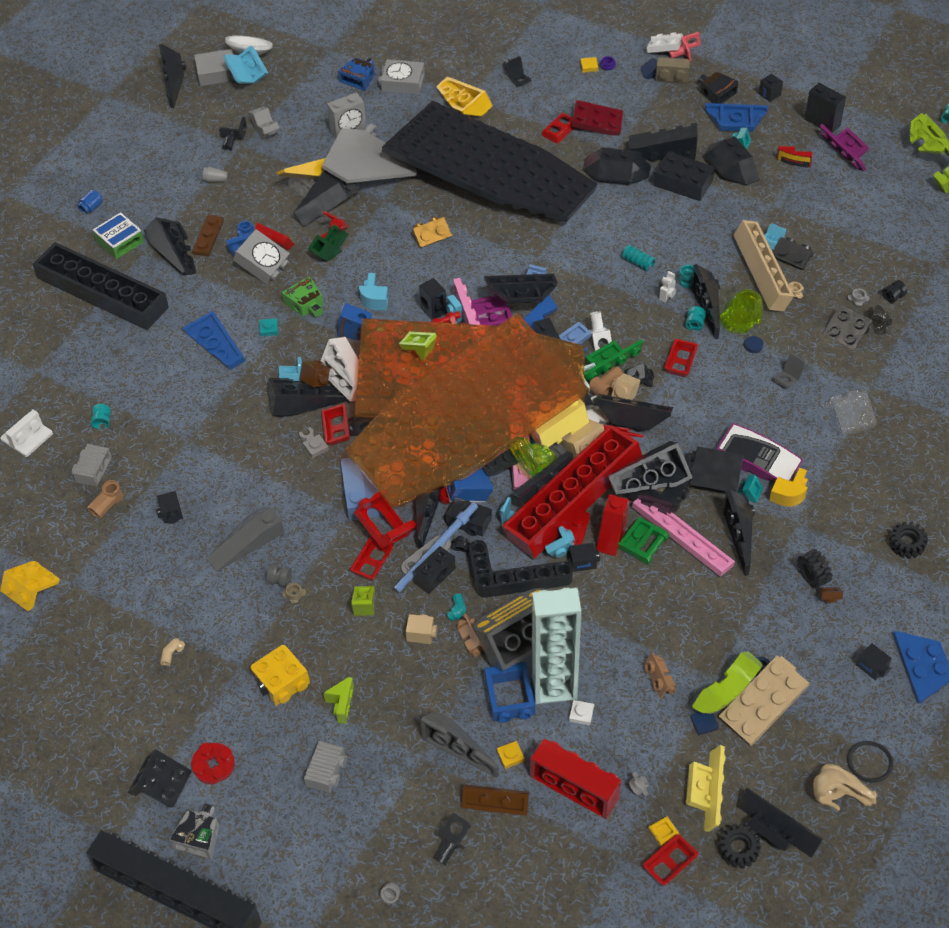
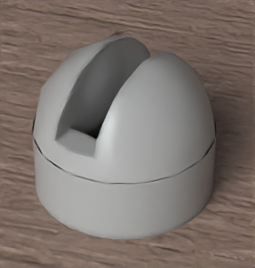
(387, 895)

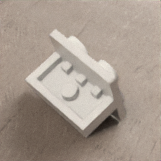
(27, 434)

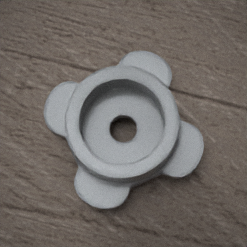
(862, 297)
(639, 784)

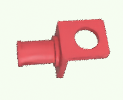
(684, 49)

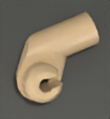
(169, 649)

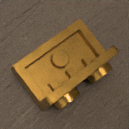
(431, 232)

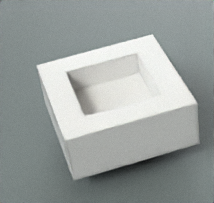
(581, 712)

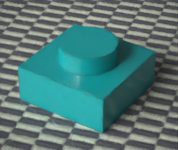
(268, 327)

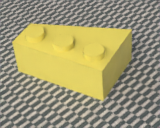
(565, 422)

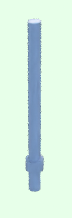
(461, 519)

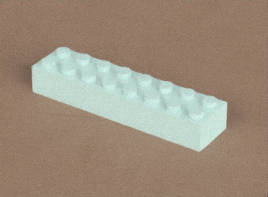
(555, 644)

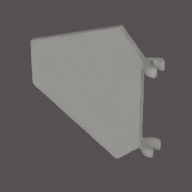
(359, 158)

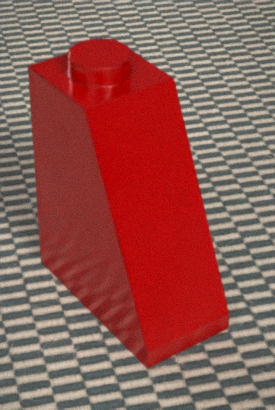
(613, 525)

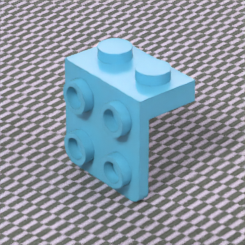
(246, 67)

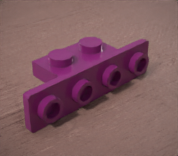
(849, 144)

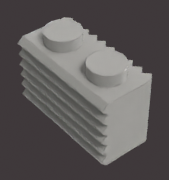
(91, 464)
(324, 767)

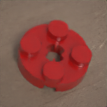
(210, 751)

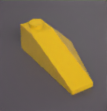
(308, 170)

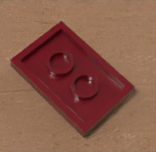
(597, 118)

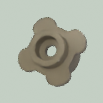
(291, 588)

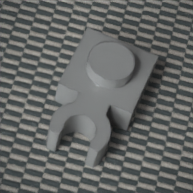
(313, 445)

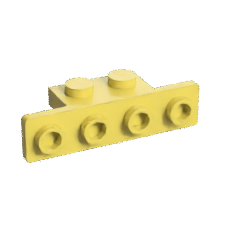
(706, 787)

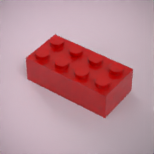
(575, 778)

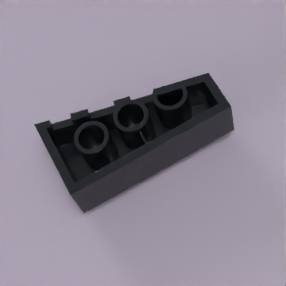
(656, 145)

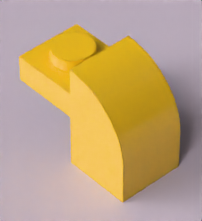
(788, 492)

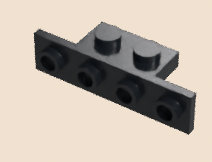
(777, 826)

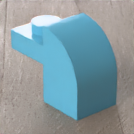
(373, 296)

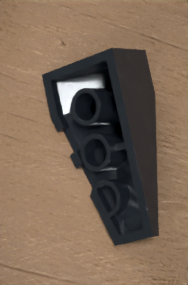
(425, 509)

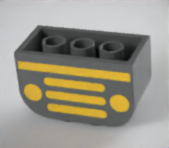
(507, 631)

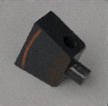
(718, 87)

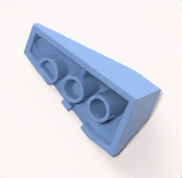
(356, 488)

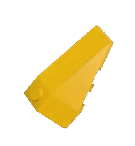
(464, 97)

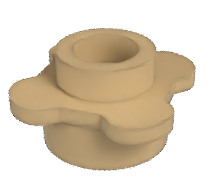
(798, 289)

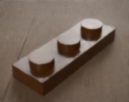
(208, 235)
(495, 799)

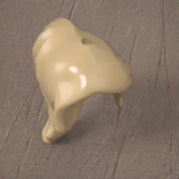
(836, 782)

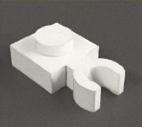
(668, 289)

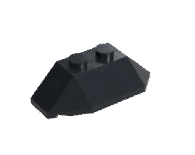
(732, 161)
(617, 166)
(521, 288)
(632, 413)

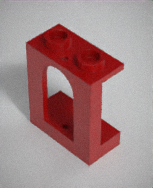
(399, 530)

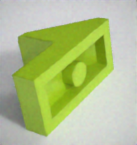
(420, 342)
(363, 600)
(341, 695)

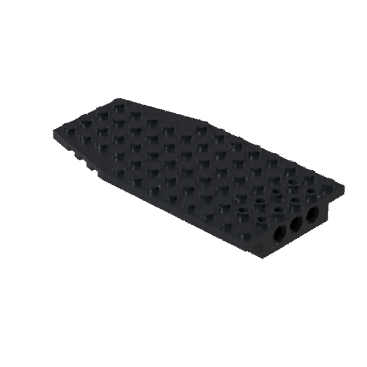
(490, 162)

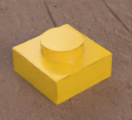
(510, 755)

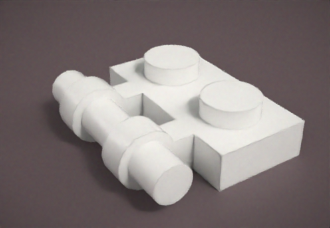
(664, 42)

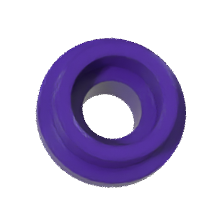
(607, 63)

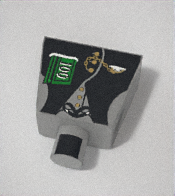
(197, 832)

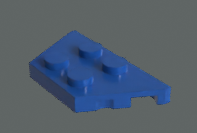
(736, 116)
(924, 664)

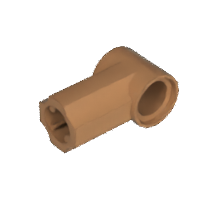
(603, 384)
(109, 496)

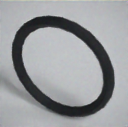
(872, 743)

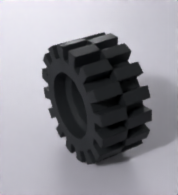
(908, 549)
(814, 568)
(739, 834)

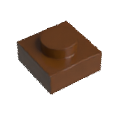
(830, 594)

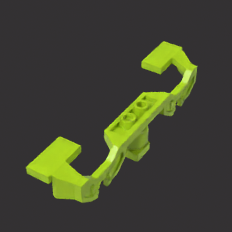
(934, 142)

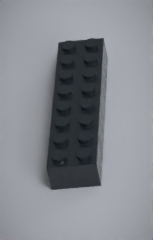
(101, 285)
(170, 885)

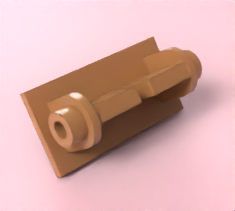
(466, 630)
(656, 669)

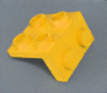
(25, 581)
(281, 674)

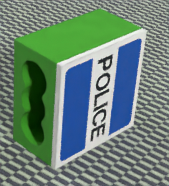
(118, 235)

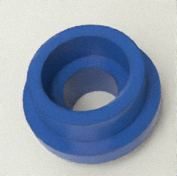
(245, 227)

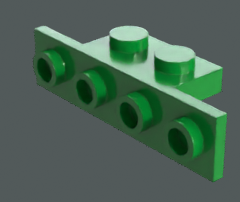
(609, 357)

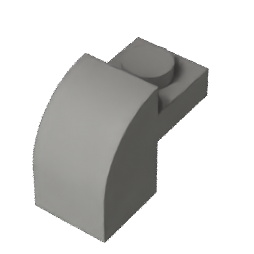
(263, 122)

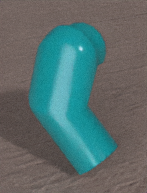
(458, 609)

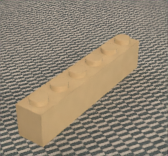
(763, 265)

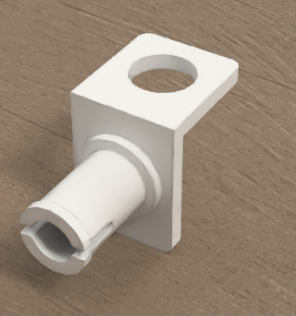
(598, 330)

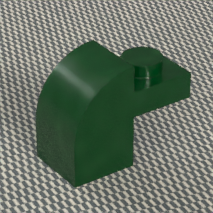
(329, 247)

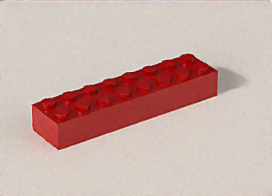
(570, 491)

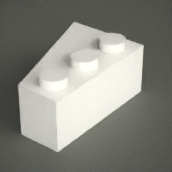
(343, 366)

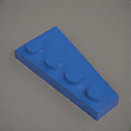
(215, 339)

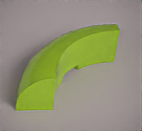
(737, 679)

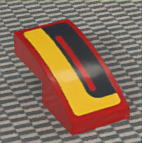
(796, 158)

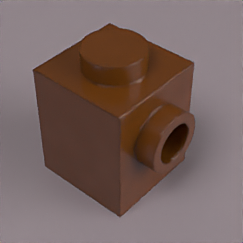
(314, 373)

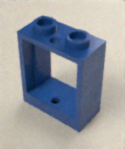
(506, 713)

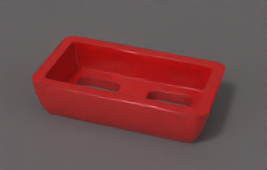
(565, 129)
(277, 237)
(672, 358)
(327, 416)
(364, 558)
(663, 856)

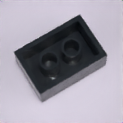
(684, 176)

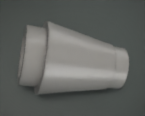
(214, 175)

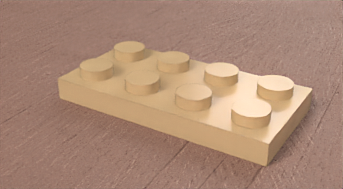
(764, 700)

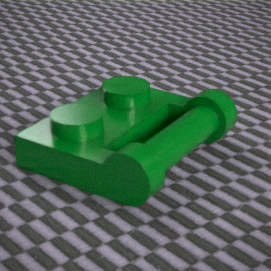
(637, 538)

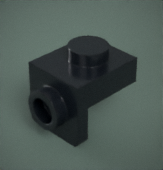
(642, 373)

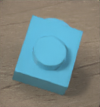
(773, 235)
(454, 305)
(291, 372)
(561, 546)

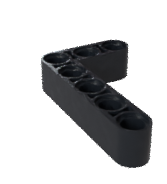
(514, 576)

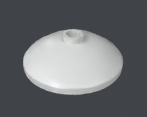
(240, 43)

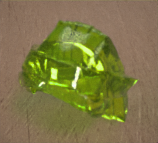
(743, 311)
(532, 456)

